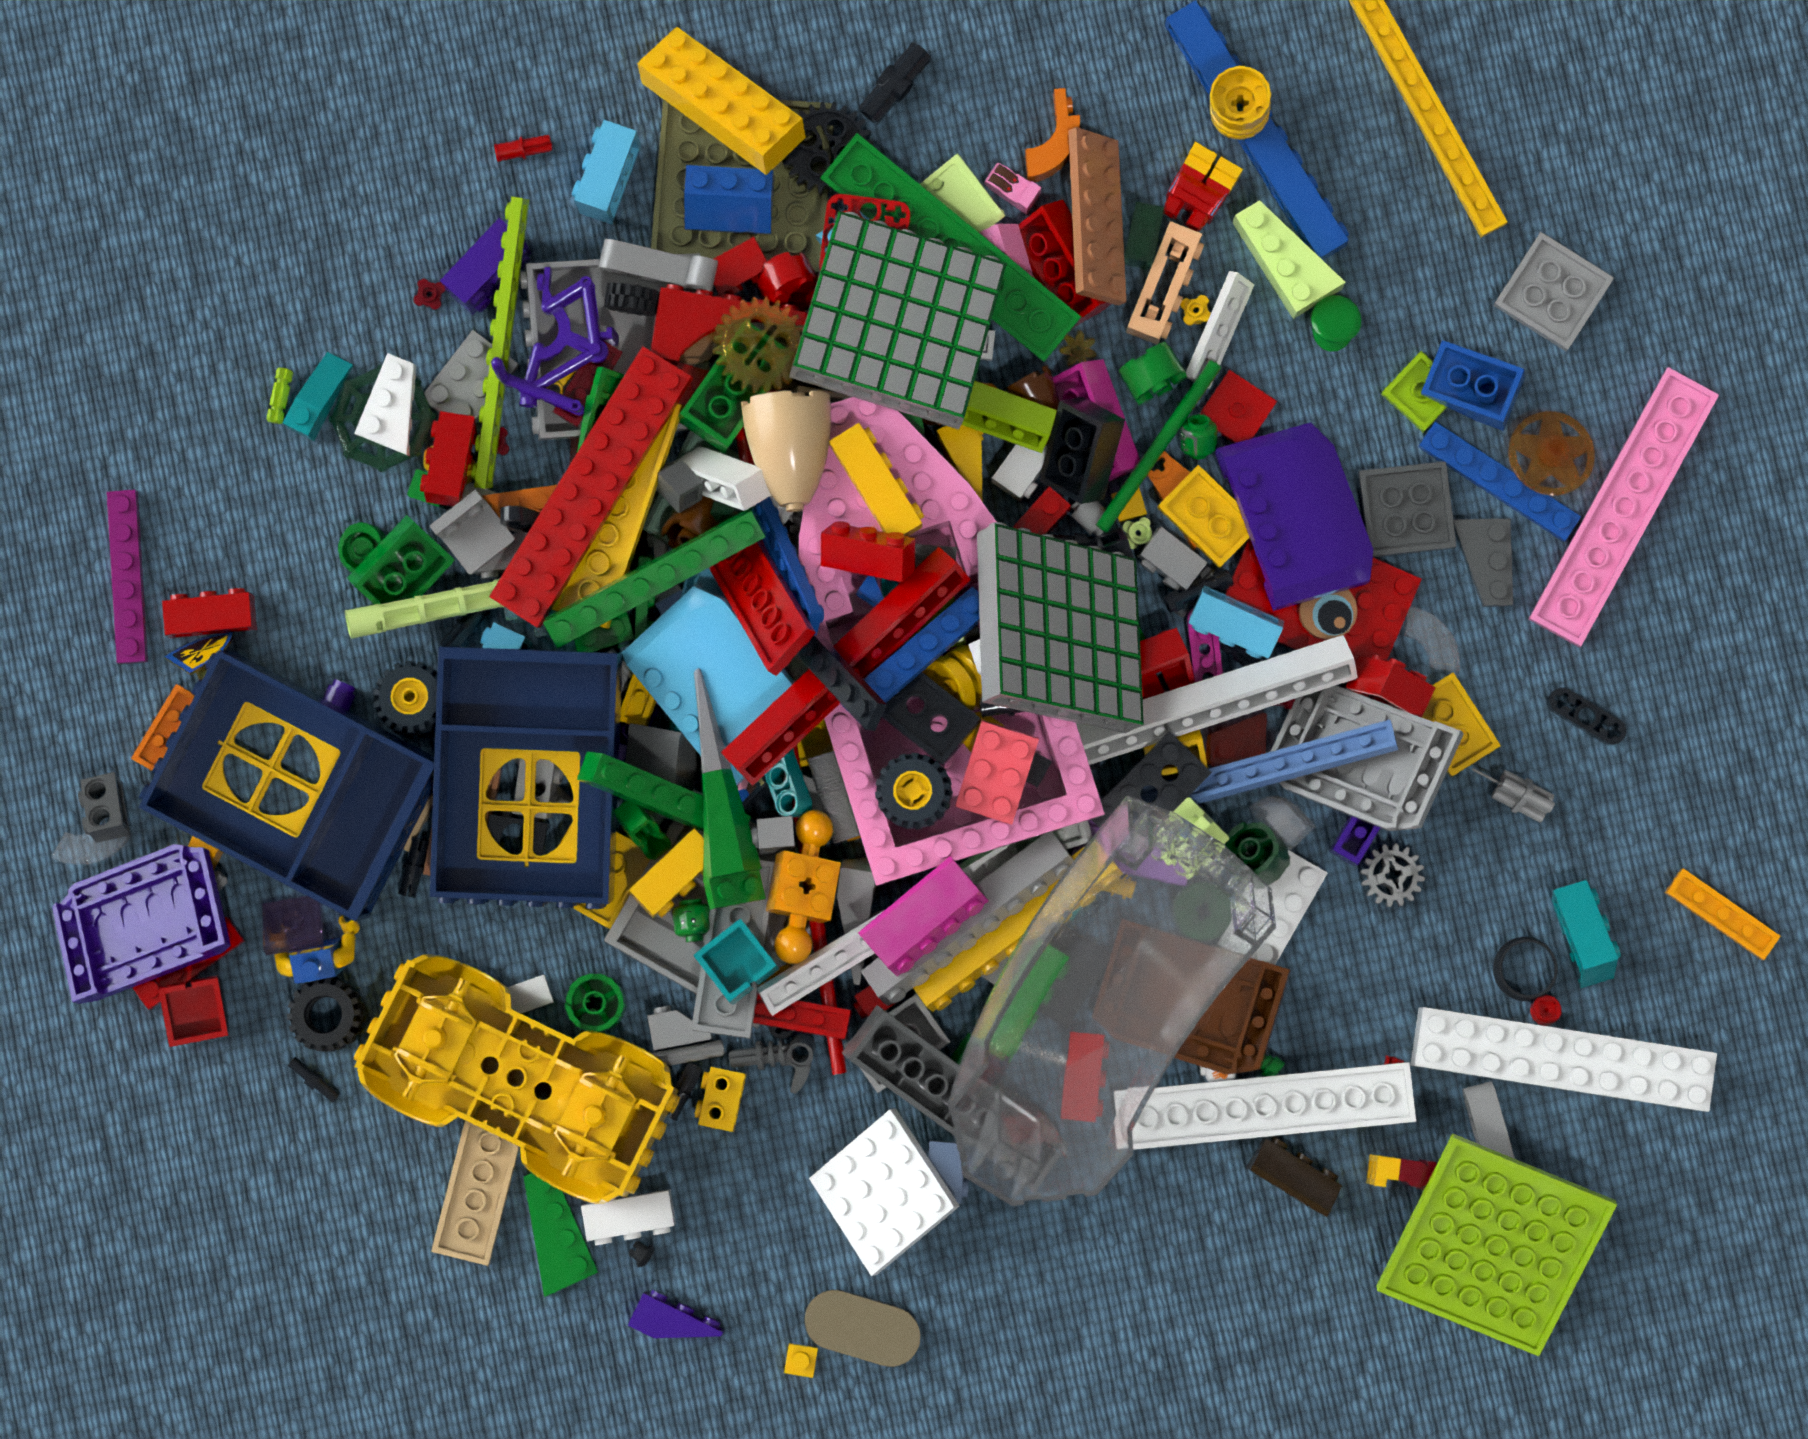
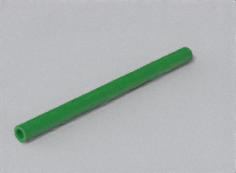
(1158, 446)

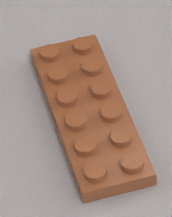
(1097, 216)

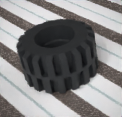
(302, 1007)

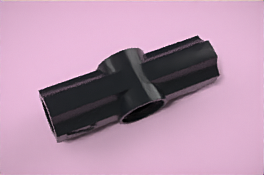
(894, 83)

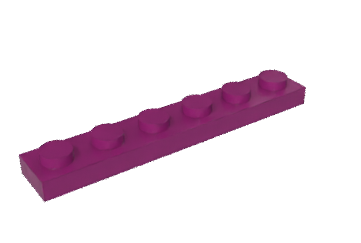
(127, 577)

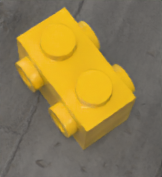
(726, 1100)

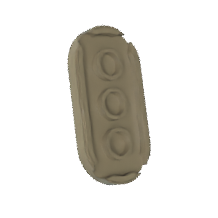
(862, 1328)

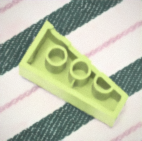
(1287, 262)

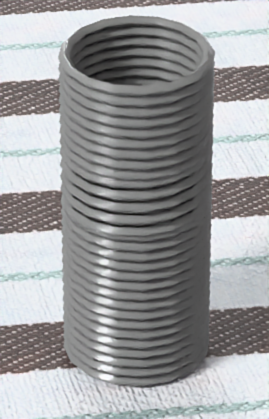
(834, 796)

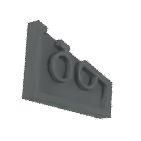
(1489, 558)

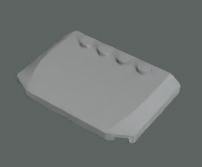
(1381, 790)

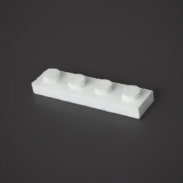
(1221, 324)

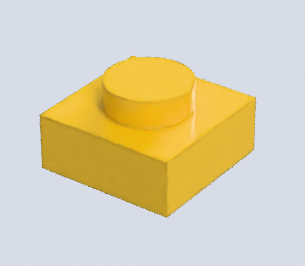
(801, 1360)

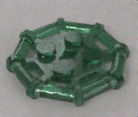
(351, 449)

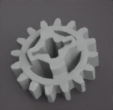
(1388, 861)

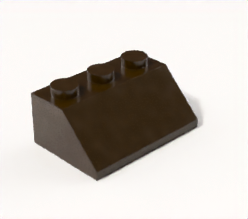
(1295, 1175)

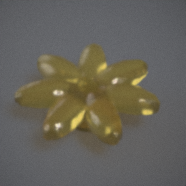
(1080, 354)

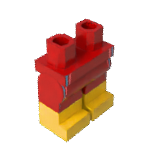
(1194, 195)

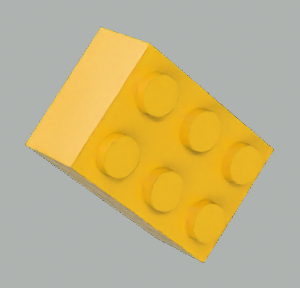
(671, 876)

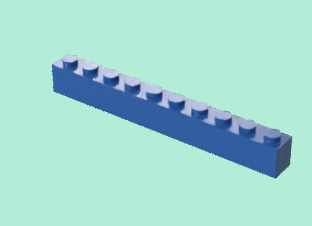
(1268, 149)

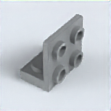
(473, 532)

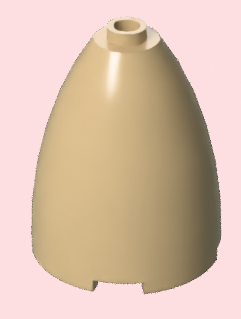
(789, 442)

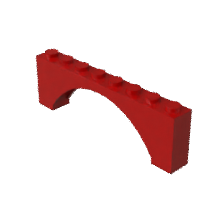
(688, 317)

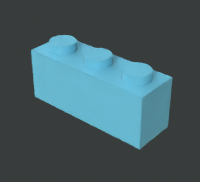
(1235, 623)

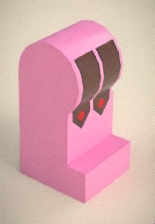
(1013, 188)

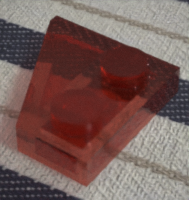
(1237, 741)

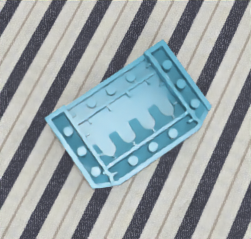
(708, 636)

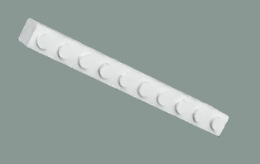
(1227, 697)

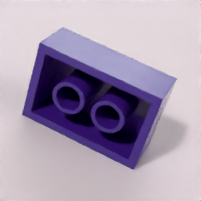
(475, 274)

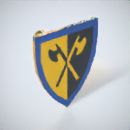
(194, 655)

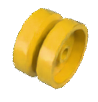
(958, 676)

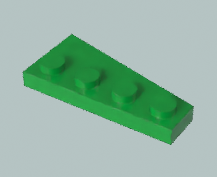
(557, 1237)

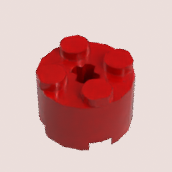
(788, 280)

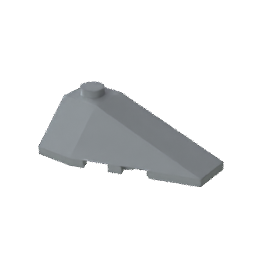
(855, 899)

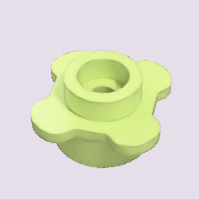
(1143, 526)

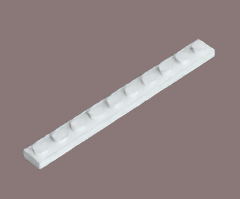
(851, 947)

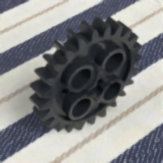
(804, 157)

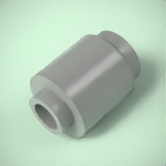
(1088, 515)

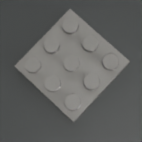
(1553, 291)

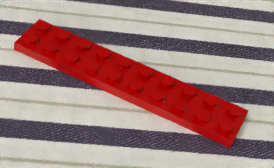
(591, 487)

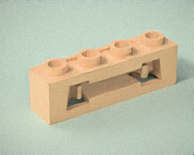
(1183, 240)

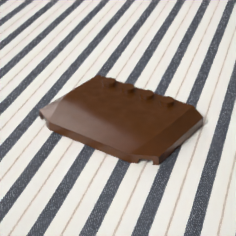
(1239, 1022)

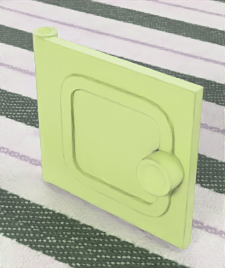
(963, 194)

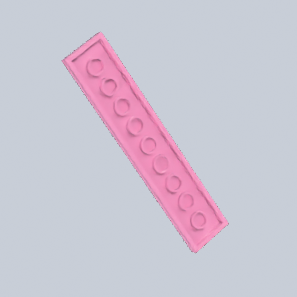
(1623, 507)

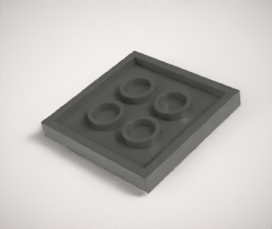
(1407, 509)

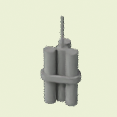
(1521, 795)

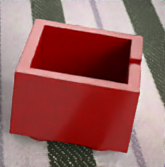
(1166, 655)
(1392, 684)
(193, 1011)

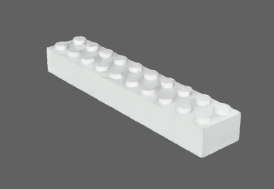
(1563, 1059)

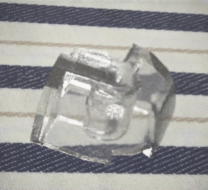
(1283, 818)

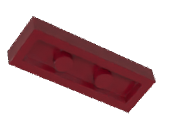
(582, 383)

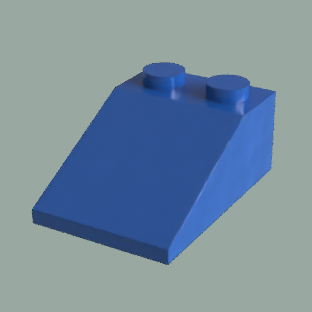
(1474, 384)

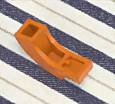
(1054, 154)

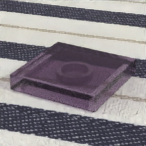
(292, 925)

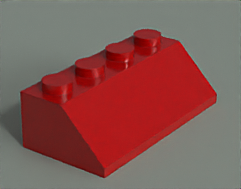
(1050, 252)

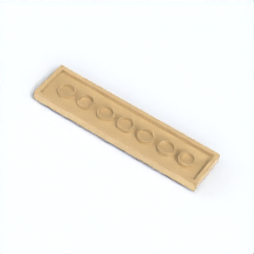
(477, 1189)

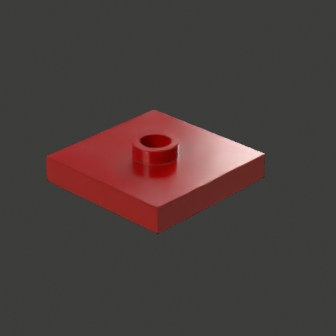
(1238, 408)

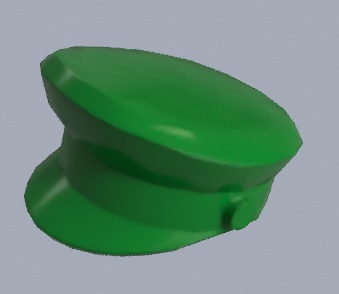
(1335, 322)
(358, 543)

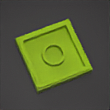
(1406, 395)

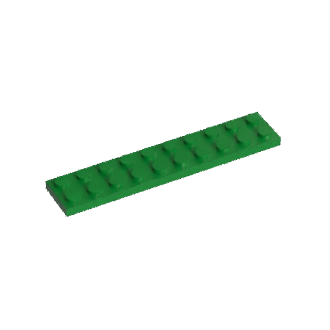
(1023, 303)

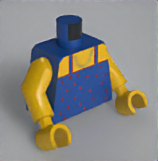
(320, 961)

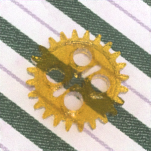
(739, 329)

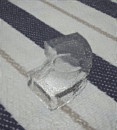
(1434, 638)
(84, 850)

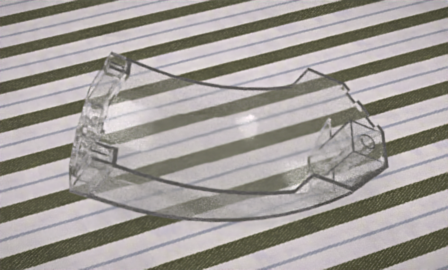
(1101, 1003)

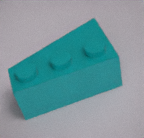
(1586, 932)

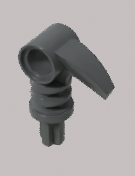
(782, 1053)

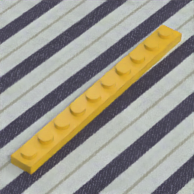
(1430, 115)

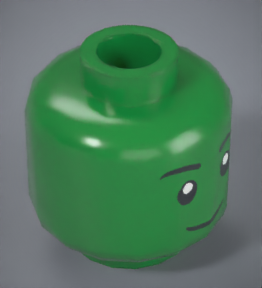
(691, 920)

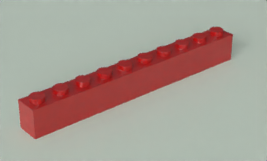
(863, 648)

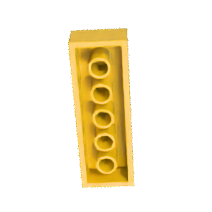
(721, 100)

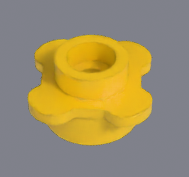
(1199, 317)

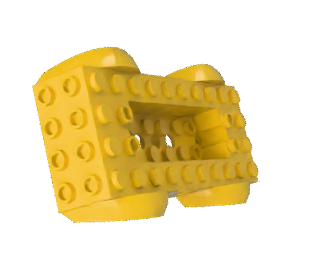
(604, 1094)

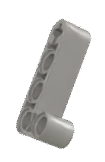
(658, 266)
(1487, 1118)

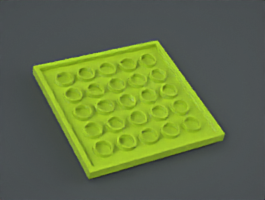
(1496, 1245)

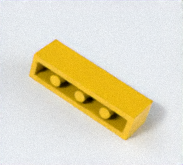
(875, 482)

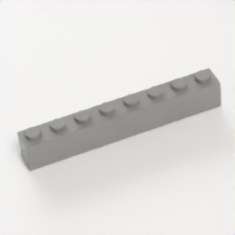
(1007, 892)

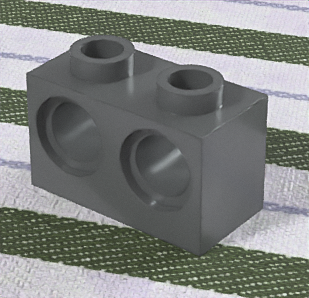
(110, 805)

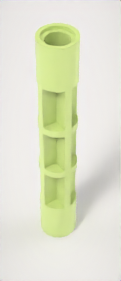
(420, 609)

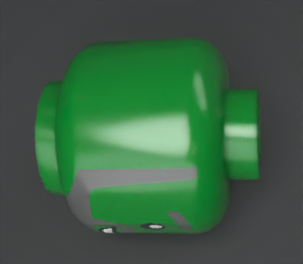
(1198, 436)

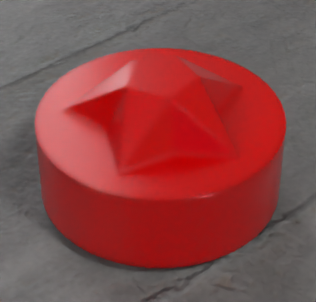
(1545, 1010)

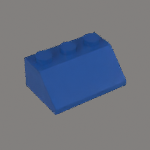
(728, 199)

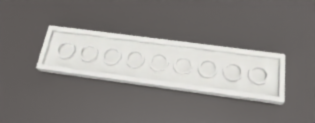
(1276, 1106)

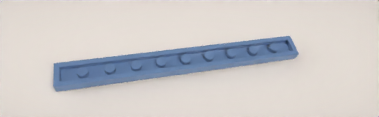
(1291, 762)

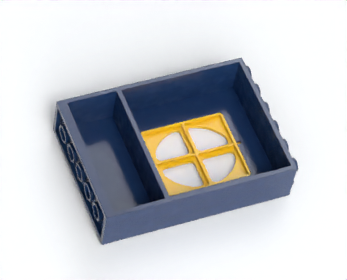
(530, 708)
(356, 814)

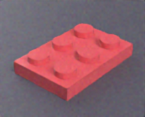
(997, 772)

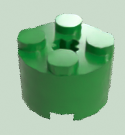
(1152, 373)
(591, 1018)

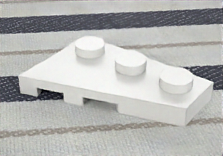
(390, 405)

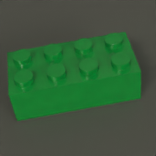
(716, 404)

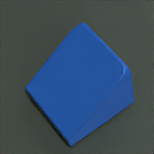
(870, 591)

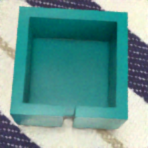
(736, 961)

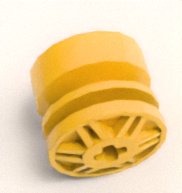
(1241, 86)

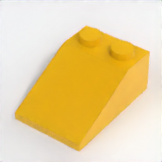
(964, 453)

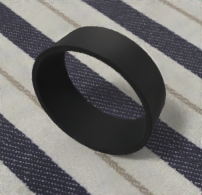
(1498, 975)

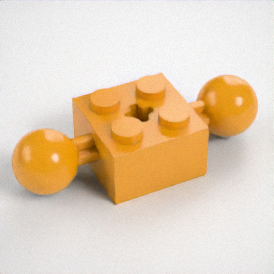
(787, 898)

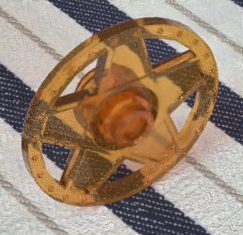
(1551, 453)

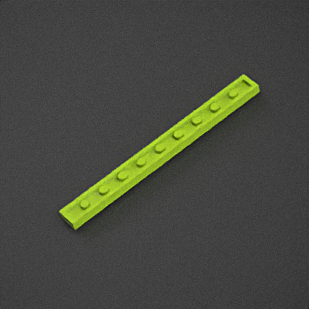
(501, 330)

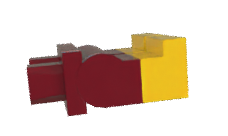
(1404, 1170)

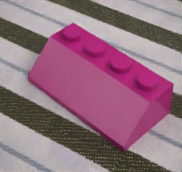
(1093, 383)
(923, 917)

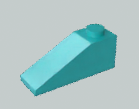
(317, 396)

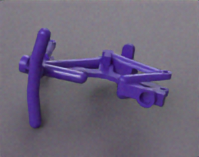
(592, 349)

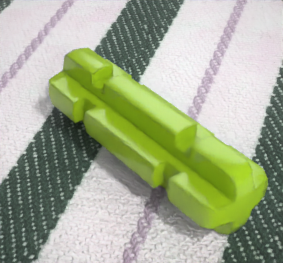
(279, 395)

